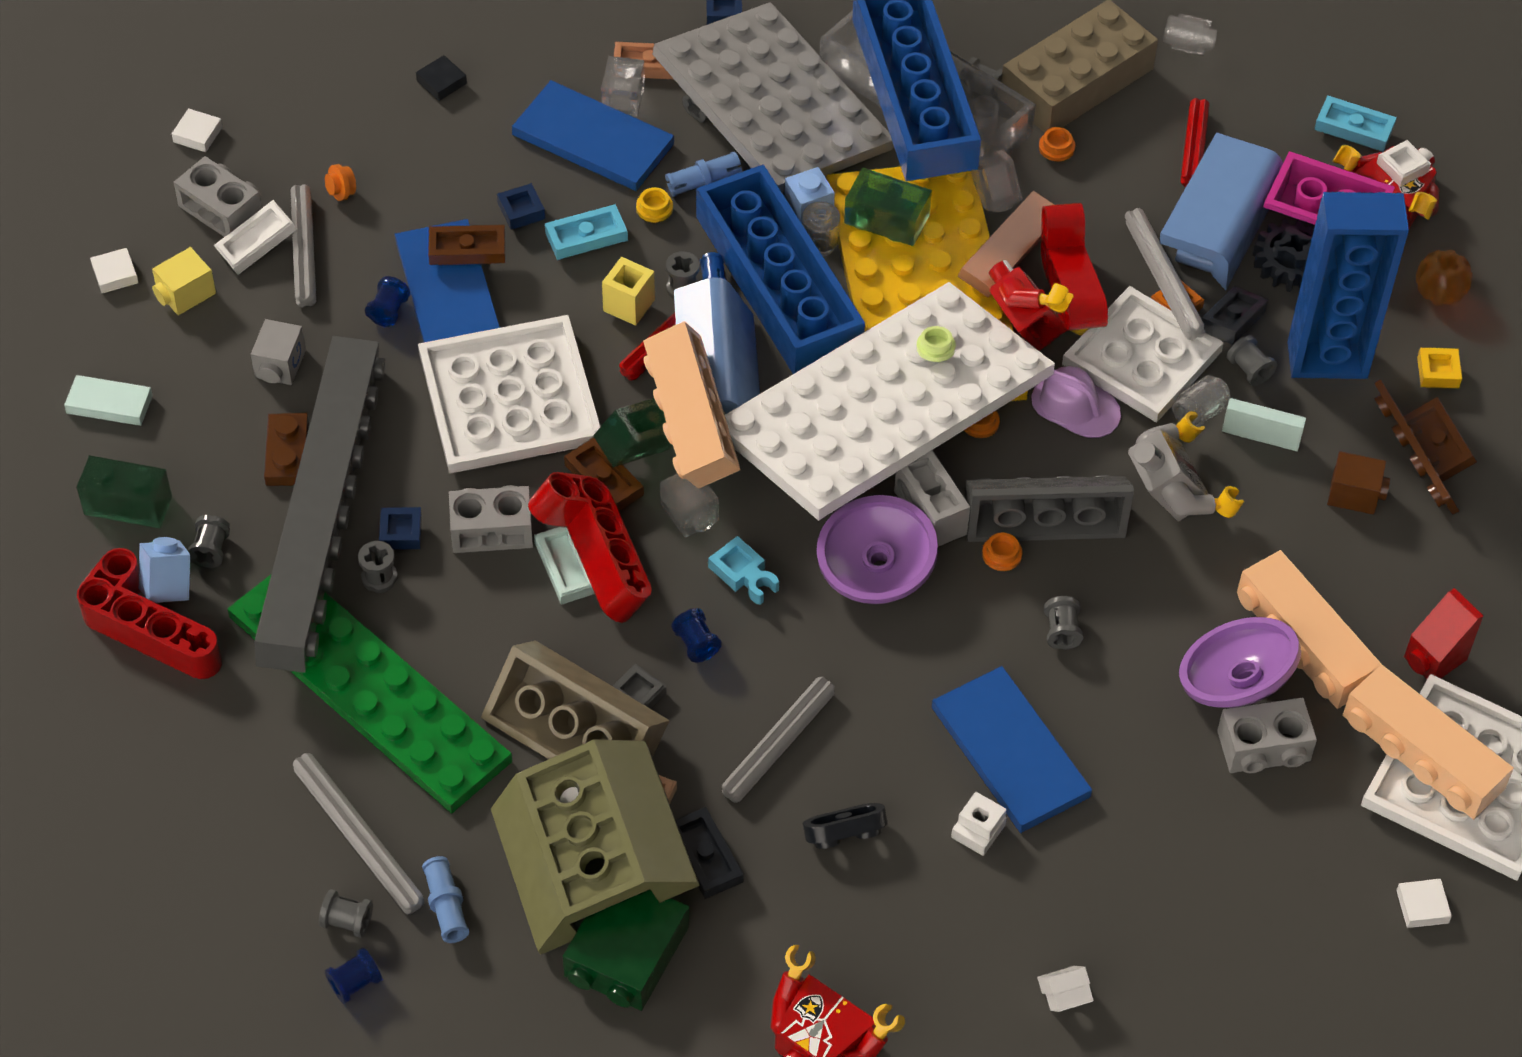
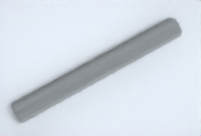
(1165, 274)
(358, 833)

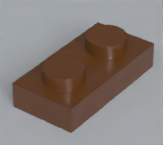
(466, 244)
(284, 447)
(592, 462)

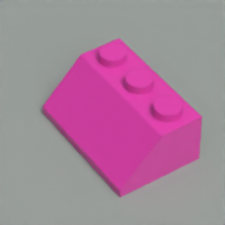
(1303, 180)

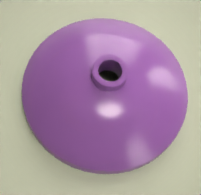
(875, 531)
(1240, 662)

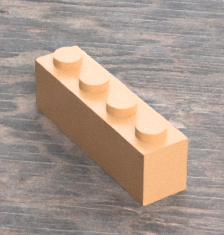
(690, 405)
(1329, 648)
(1427, 742)

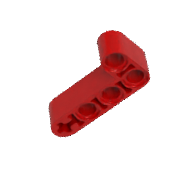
(1069, 265)
(599, 537)
(189, 648)

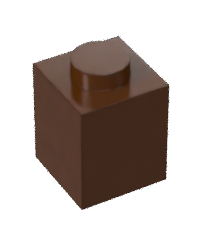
(1358, 483)

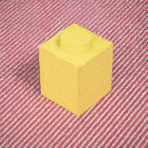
(183, 281)
(628, 291)

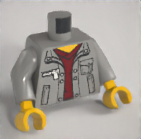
(1171, 475)

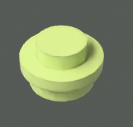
(936, 344)

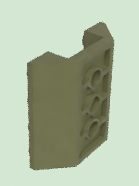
(615, 817)

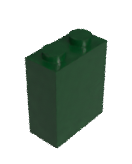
(626, 948)

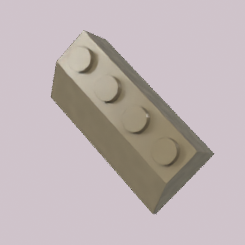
(561, 706)

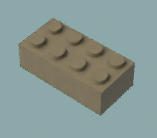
(1081, 65)

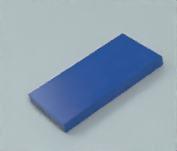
(593, 135)
(445, 297)
(1011, 749)

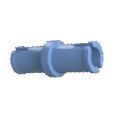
(703, 173)
(445, 899)

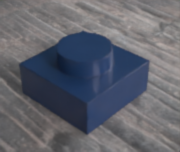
(722, 9)
(521, 206)
(401, 527)

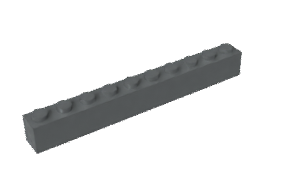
(319, 506)

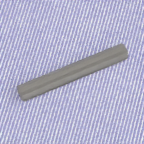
(303, 246)
(778, 739)

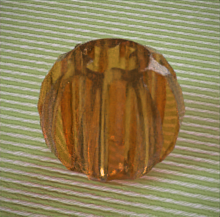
(1444, 277)

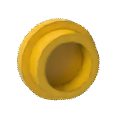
(654, 205)

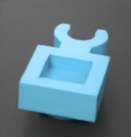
(741, 566)

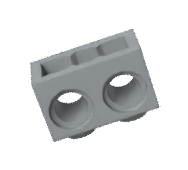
(216, 196)
(935, 493)
(491, 525)
(1264, 727)

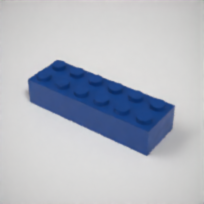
(917, 87)
(777, 266)
(1347, 284)

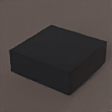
(441, 77)

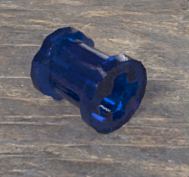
(390, 296)
(696, 635)
(353, 975)

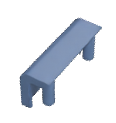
(1222, 207)
(727, 334)

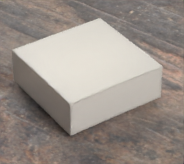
(197, 130)
(1403, 163)
(114, 270)
(1423, 903)

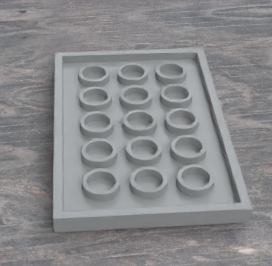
(772, 95)

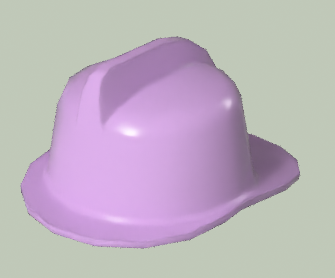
(1076, 403)

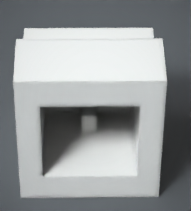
(978, 834)
(1066, 988)

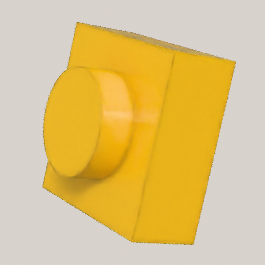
(1439, 368)

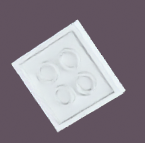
(1142, 354)

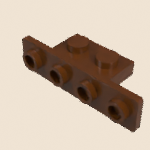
(1434, 439)

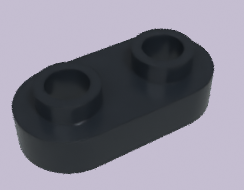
(859, 821)

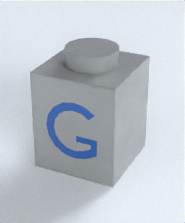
(278, 352)

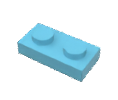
(1355, 123)
(586, 232)

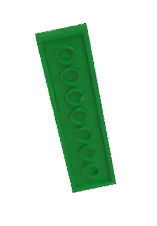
(391, 705)

